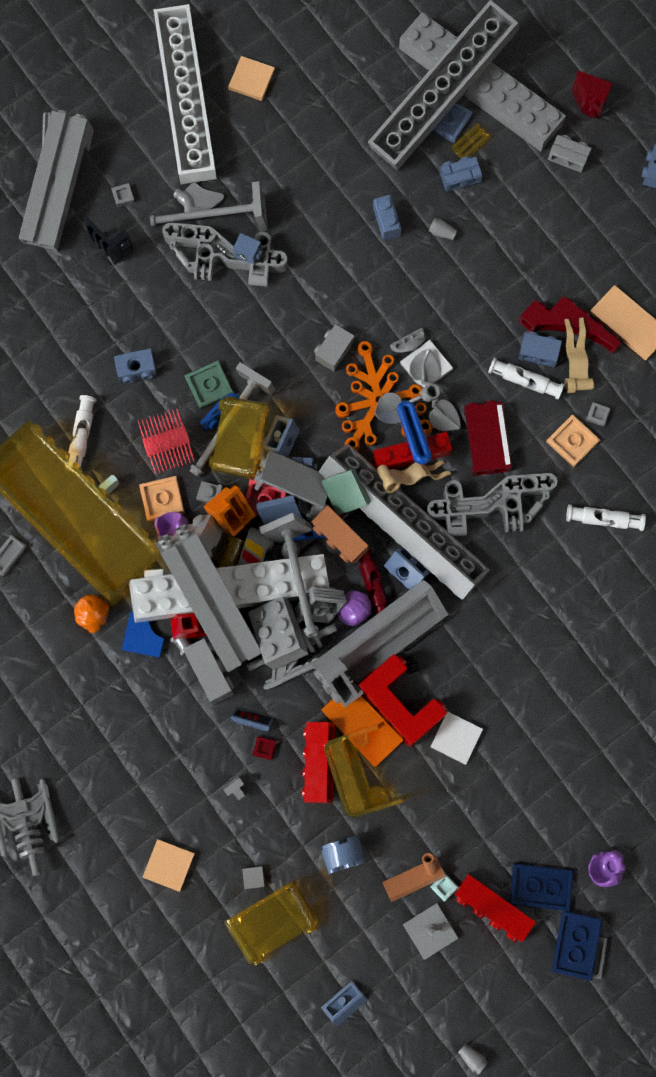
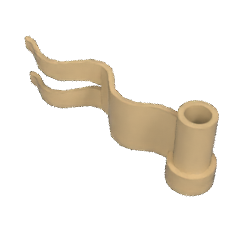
(578, 360)
(393, 478)

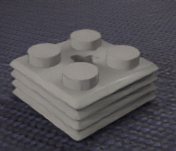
(323, 604)

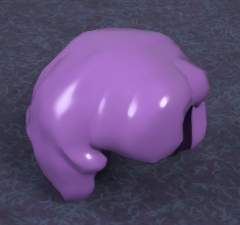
(169, 523)
(356, 608)
(607, 868)

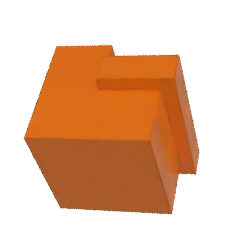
(230, 510)

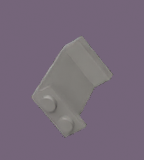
(292, 479)

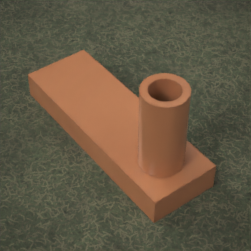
(414, 878)

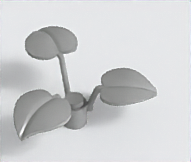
(423, 368)

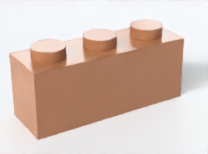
(339, 535)

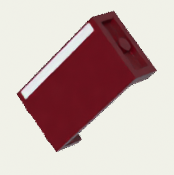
(487, 438)

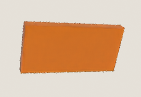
(360, 715)

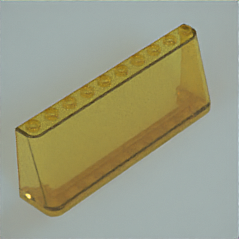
(73, 513)

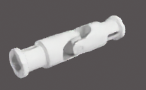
(521, 376)
(84, 415)
(615, 519)

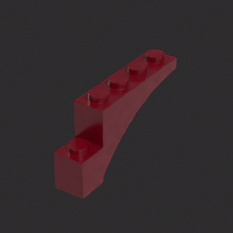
(538, 318)

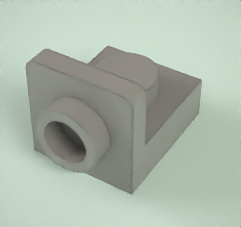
(208, 491)

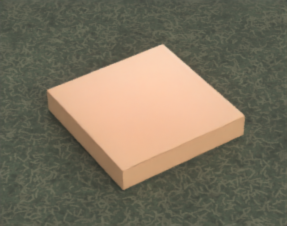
(251, 78)
(572, 440)
(161, 497)
(168, 865)

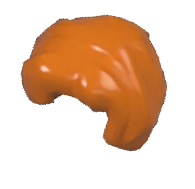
(91, 612)

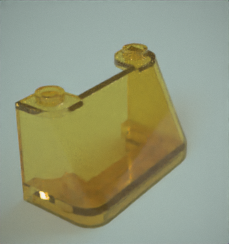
(239, 437)
(272, 922)

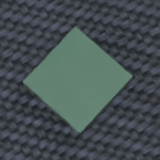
(208, 384)
(345, 491)

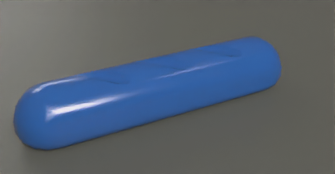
(414, 432)

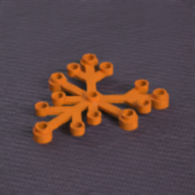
(373, 379)

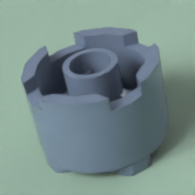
(343, 854)

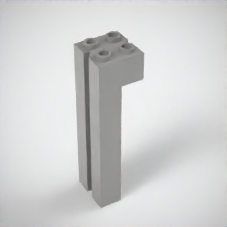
(55, 179)
(208, 597)
(377, 641)

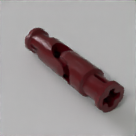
(375, 588)

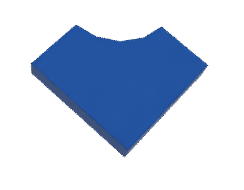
(141, 639)

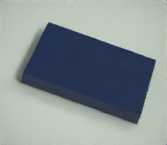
(541, 887)
(577, 945)

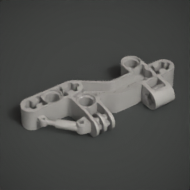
(221, 251)
(460, 508)

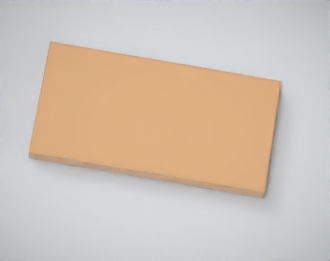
(627, 321)

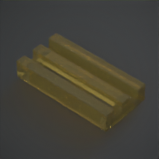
(481, 132)

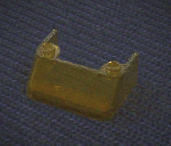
(350, 776)

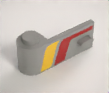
(255, 547)

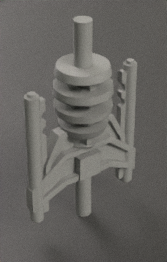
(287, 671)
(23, 818)

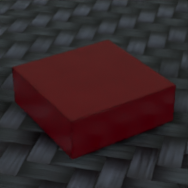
(264, 748)

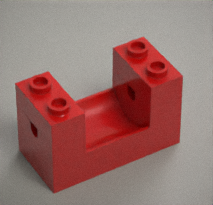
(376, 691)

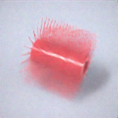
(166, 440)

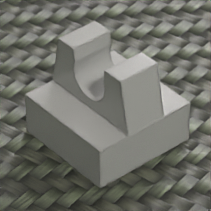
(234, 787)

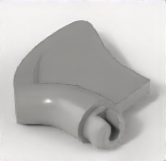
(197, 198)

